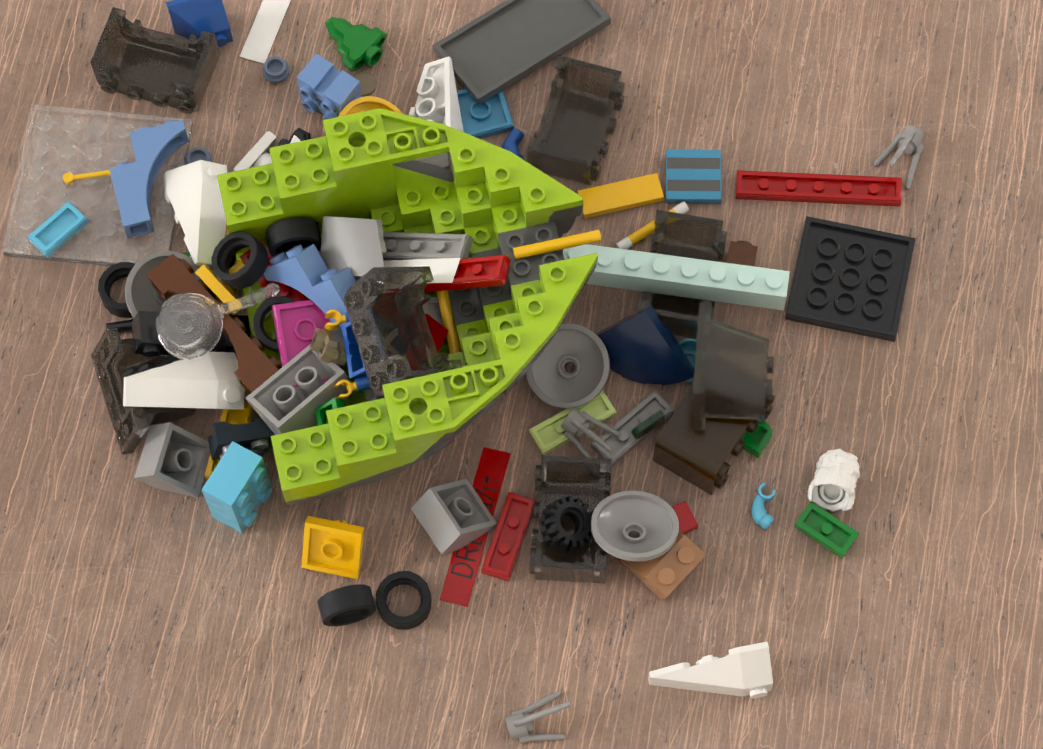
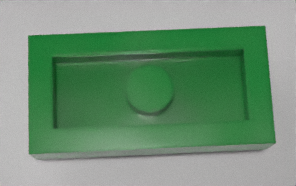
(826, 530)

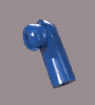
(512, 142)

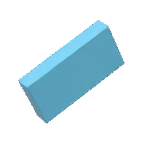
(58, 229)

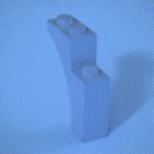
(135, 180)
(308, 274)

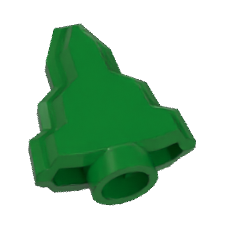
(356, 43)

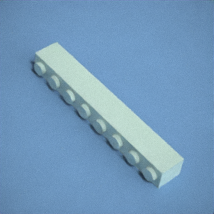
(686, 276)

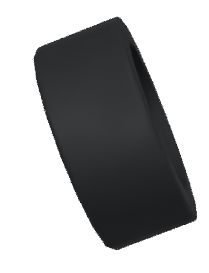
(291, 233)
(225, 252)
(106, 280)
(259, 317)
(394, 580)
(346, 605)

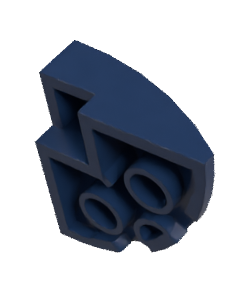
(646, 350)

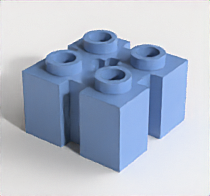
(326, 88)

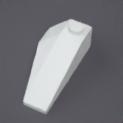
(438, 101)
(197, 206)
(192, 383)
(739, 673)

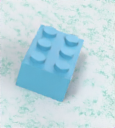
(237, 487)

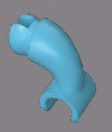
(758, 510)

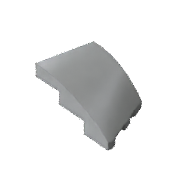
(352, 244)

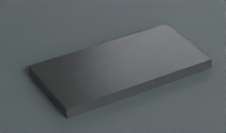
(517, 41)

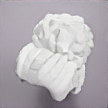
(835, 481)

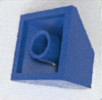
(200, 15)

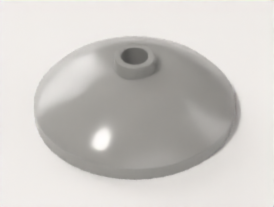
(138, 289)
(592, 368)
(634, 525)

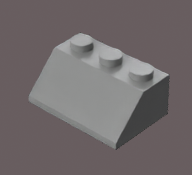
(290, 407)

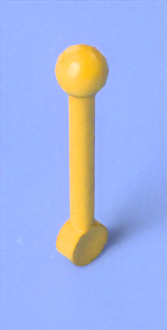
(69, 178)

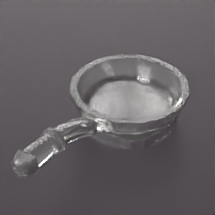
(194, 323)

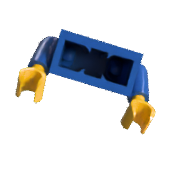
(355, 364)

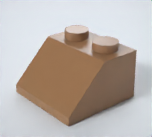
(669, 570)

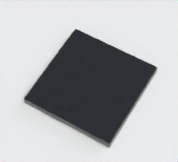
(850, 279)

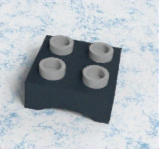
(252, 436)

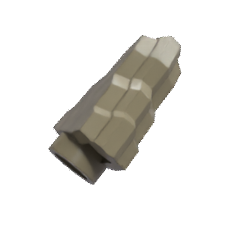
(329, 346)

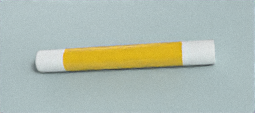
(647, 230)

